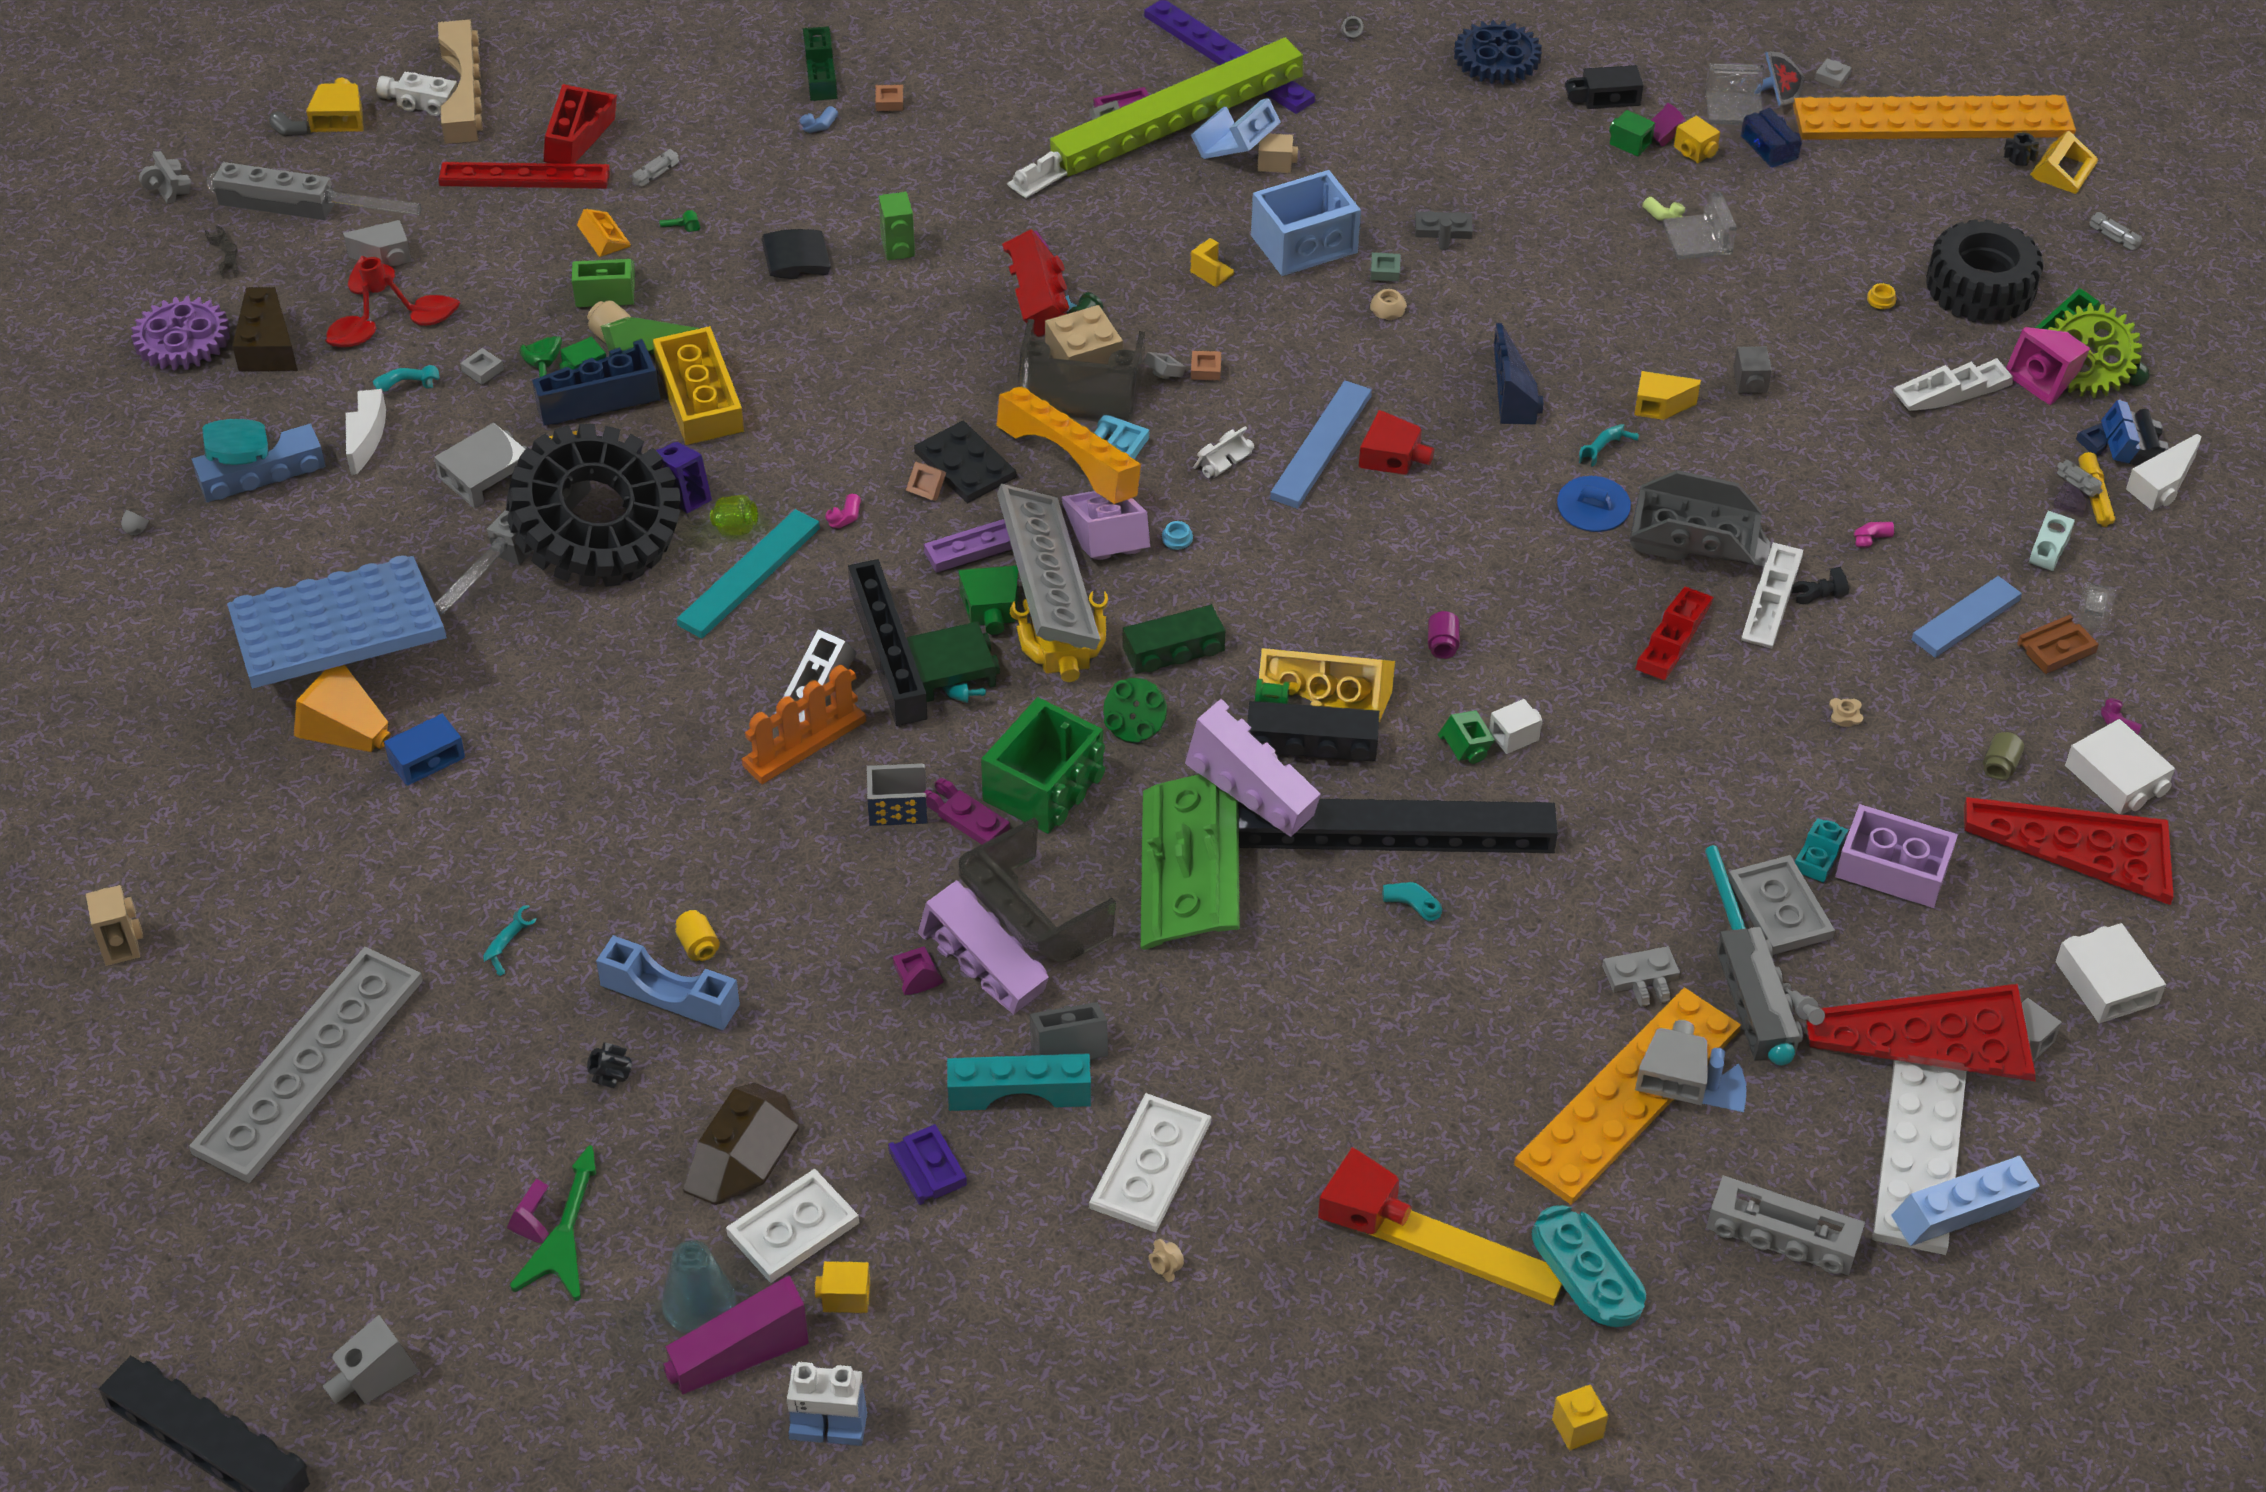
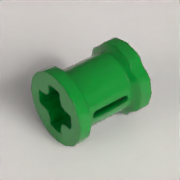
(1272, 692)

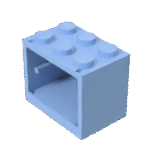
(1305, 222)

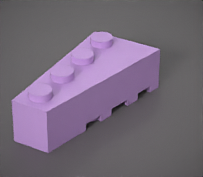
(1250, 771)
(982, 947)

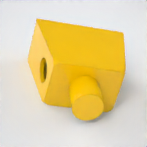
(336, 108)

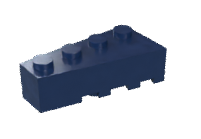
(597, 386)

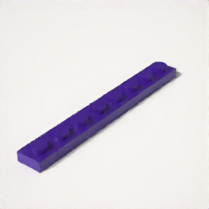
(1219, 49)

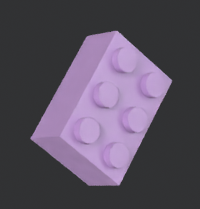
(1896, 855)

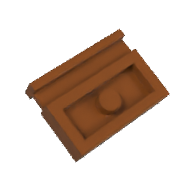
(2058, 644)

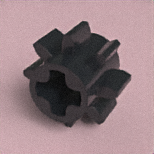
(2021, 149)
(609, 1065)

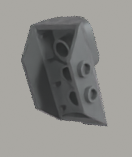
(1698, 517)

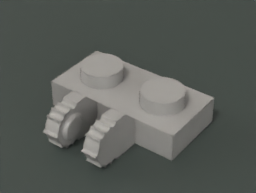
(1641, 970)

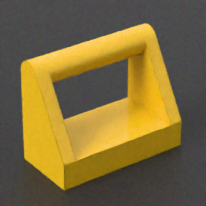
(2051, 173)

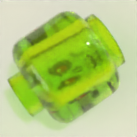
(734, 515)

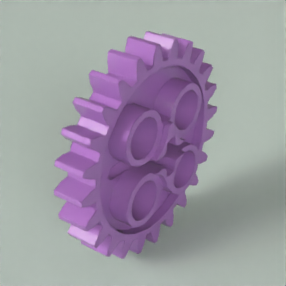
(180, 333)

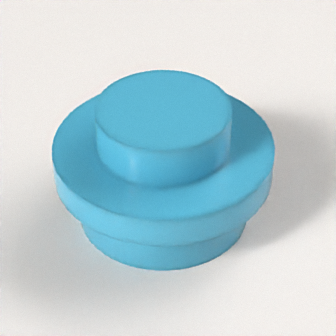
(1177, 535)

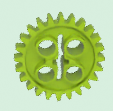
(2102, 373)

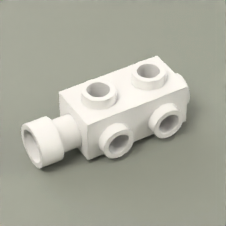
(417, 91)

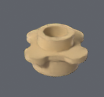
(1846, 712)
(1166, 1259)

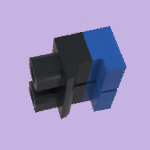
(2132, 435)

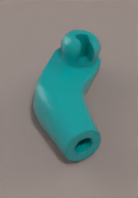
(1414, 896)

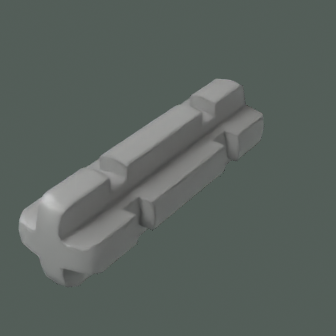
(655, 168)
(2115, 231)
(2079, 478)

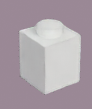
(1515, 726)

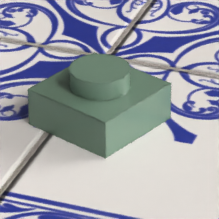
(1385, 267)

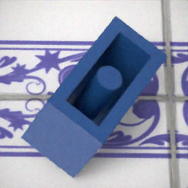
(424, 749)

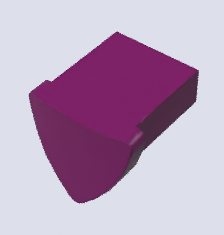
(1666, 124)
(916, 971)
(522, 1220)

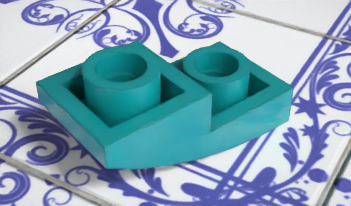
(1821, 849)

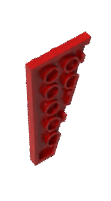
(2106, 846)
(1952, 1030)

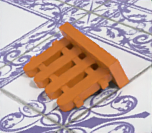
(802, 739)

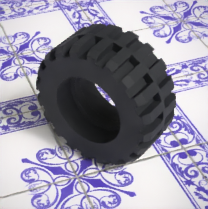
(1981, 294)

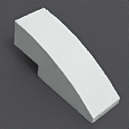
(364, 428)

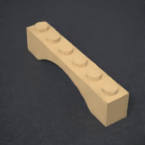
(463, 110)

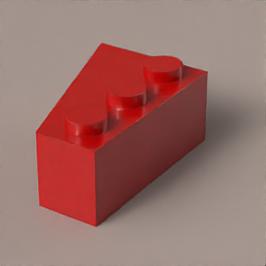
(577, 123)
(1039, 278)

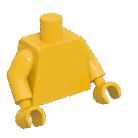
(1057, 655)

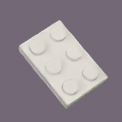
(792, 1225)

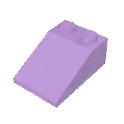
(1106, 526)

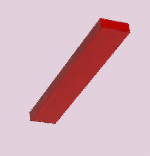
(524, 175)

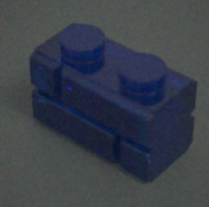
(1771, 137)

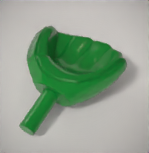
(541, 353)

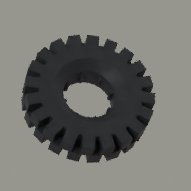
(585, 547)

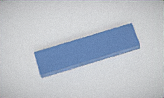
(1966, 616)

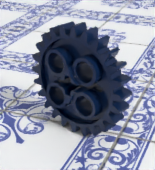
(1497, 52)

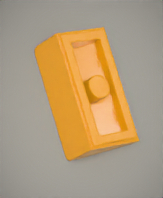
(602, 232)

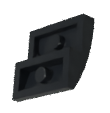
(795, 252)

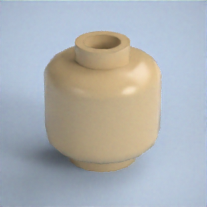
(602, 314)

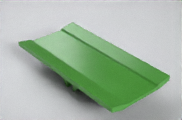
(1188, 861)

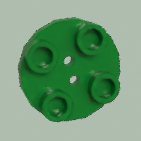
(1120, 706)

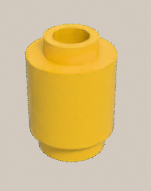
(696, 935)

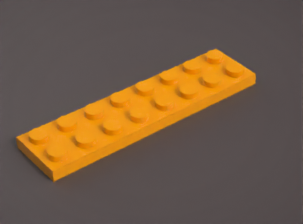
(1609, 1109)

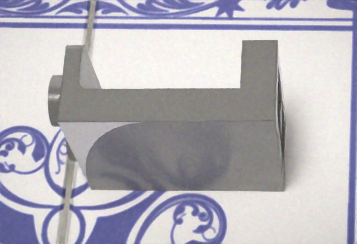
(478, 462)

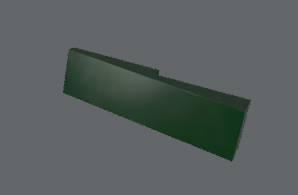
(820, 63)

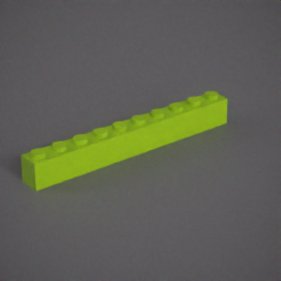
(1177, 106)

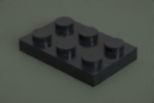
(967, 459)

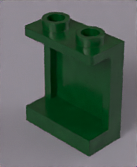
(953, 657)

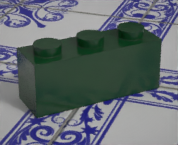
(1173, 639)

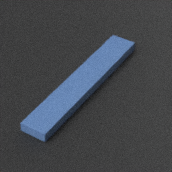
(1320, 444)

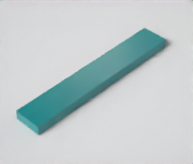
(748, 573)

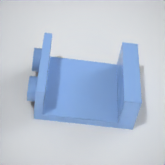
(1224, 136)

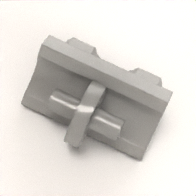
(165, 177)

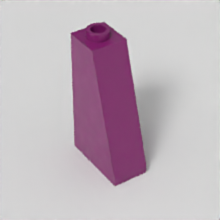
(739, 1338)

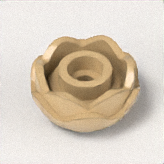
(1388, 304)

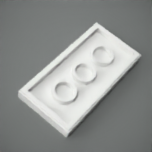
(1150, 1162)

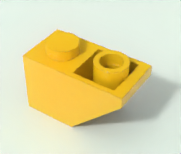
(1665, 395)

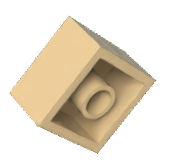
(1082, 336)

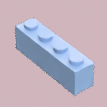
(1965, 1200)

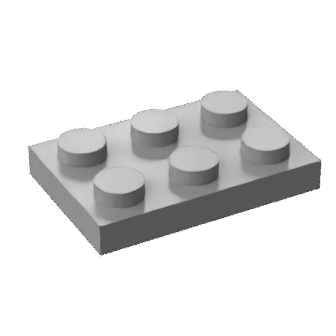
(1781, 904)

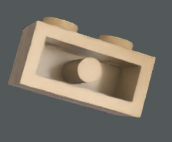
(113, 924)

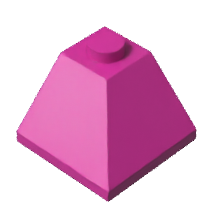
(2046, 362)

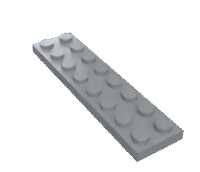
(1048, 567)
(305, 1065)

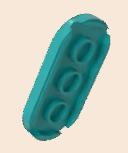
(235, 441)
(1589, 1266)

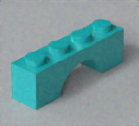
(981, 1080)

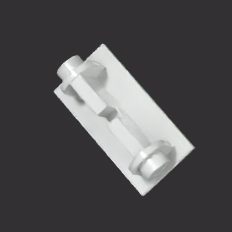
(1036, 177)
(1214, 458)

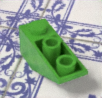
(630, 329)

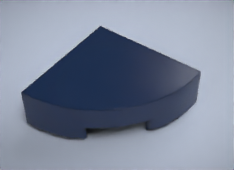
(2093, 439)

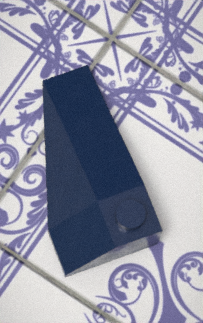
(1515, 384)

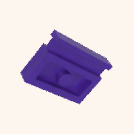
(927, 1164)

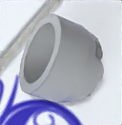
(1352, 21)
(133, 523)

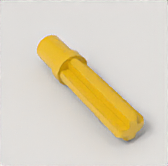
(2100, 503)

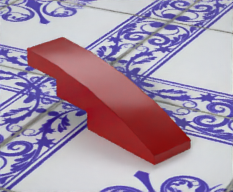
(1674, 633)

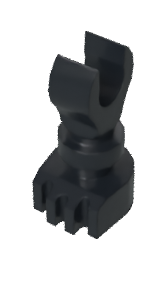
(1836, 584)

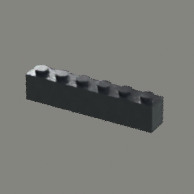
(887, 642)
(201, 1431)

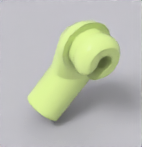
(1660, 212)

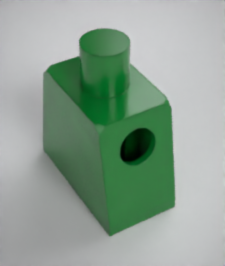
(989, 595)

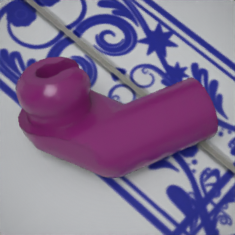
(2111, 713)

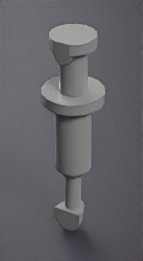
(1806, 1006)

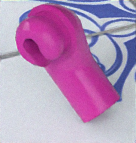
(849, 514)
(1872, 530)

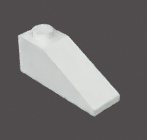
(2160, 477)

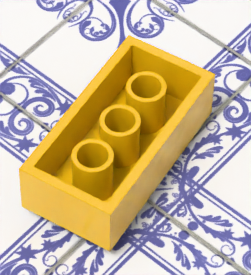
(698, 385)

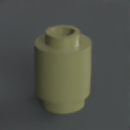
(2003, 755)

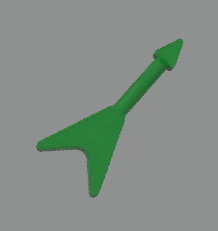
(558, 1251)

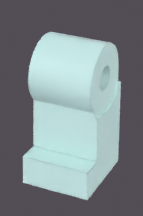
(2051, 542)

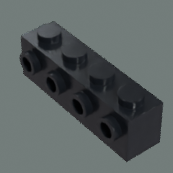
(1315, 730)

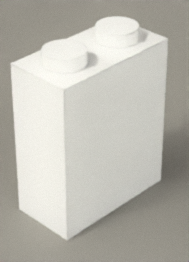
(2120, 767)
(2110, 972)

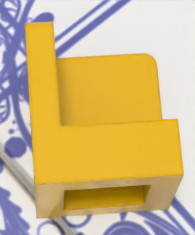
(1206, 264)

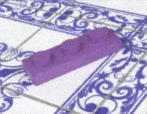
(968, 546)

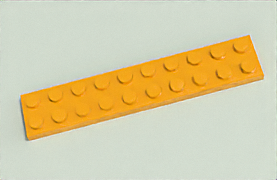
(1932, 117)

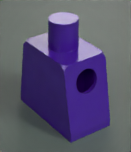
(689, 471)

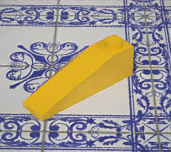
(1331, 678)

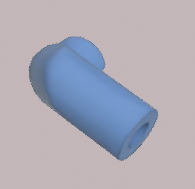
(821, 123)

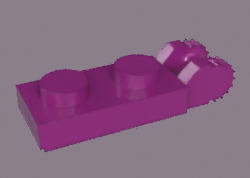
(965, 812)

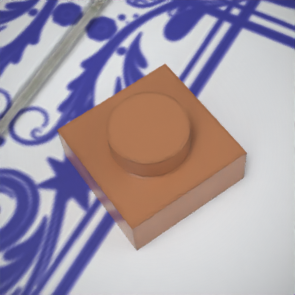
(889, 98)
(1206, 365)
(926, 481)

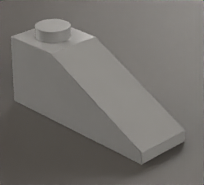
(821, 657)

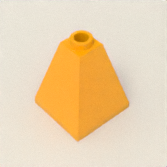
(340, 713)

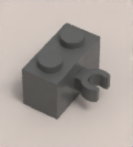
(1070, 1031)

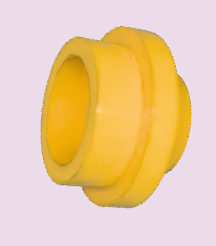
(1882, 296)

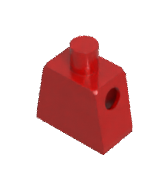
(1393, 445)
(1362, 1195)

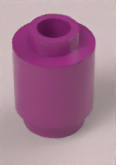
(1443, 634)

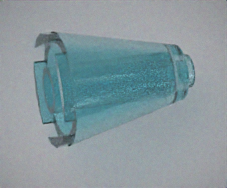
(695, 1288)

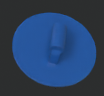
(1593, 503)

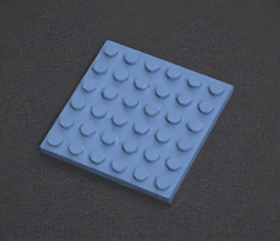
(334, 620)

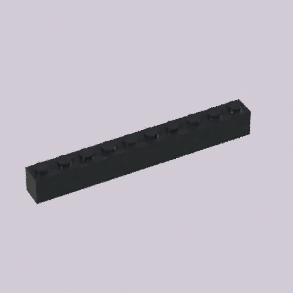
(1412, 827)

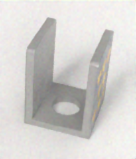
(896, 794)

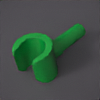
(688, 220)

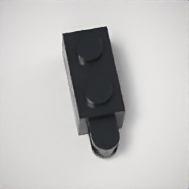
(1606, 87)

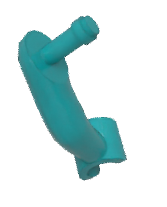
(392, 377)
(1605, 437)
(961, 692)
(504, 937)

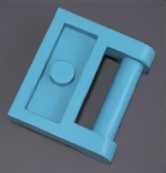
(1125, 436)

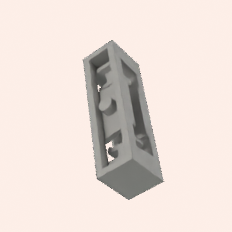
(1785, 1226)

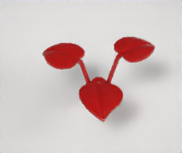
(373, 277)

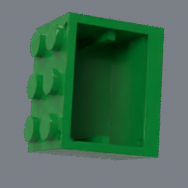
(1043, 765)

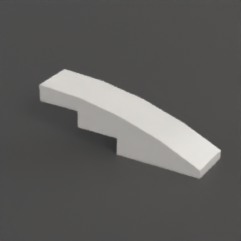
(1949, 386)
(1772, 595)

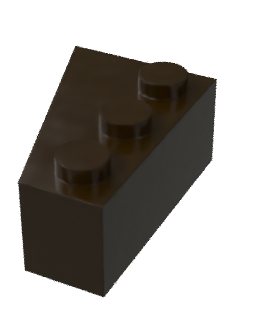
(262, 334)

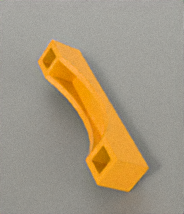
(1106, 467)

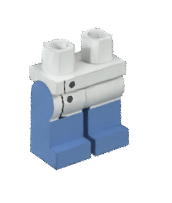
(823, 1394)

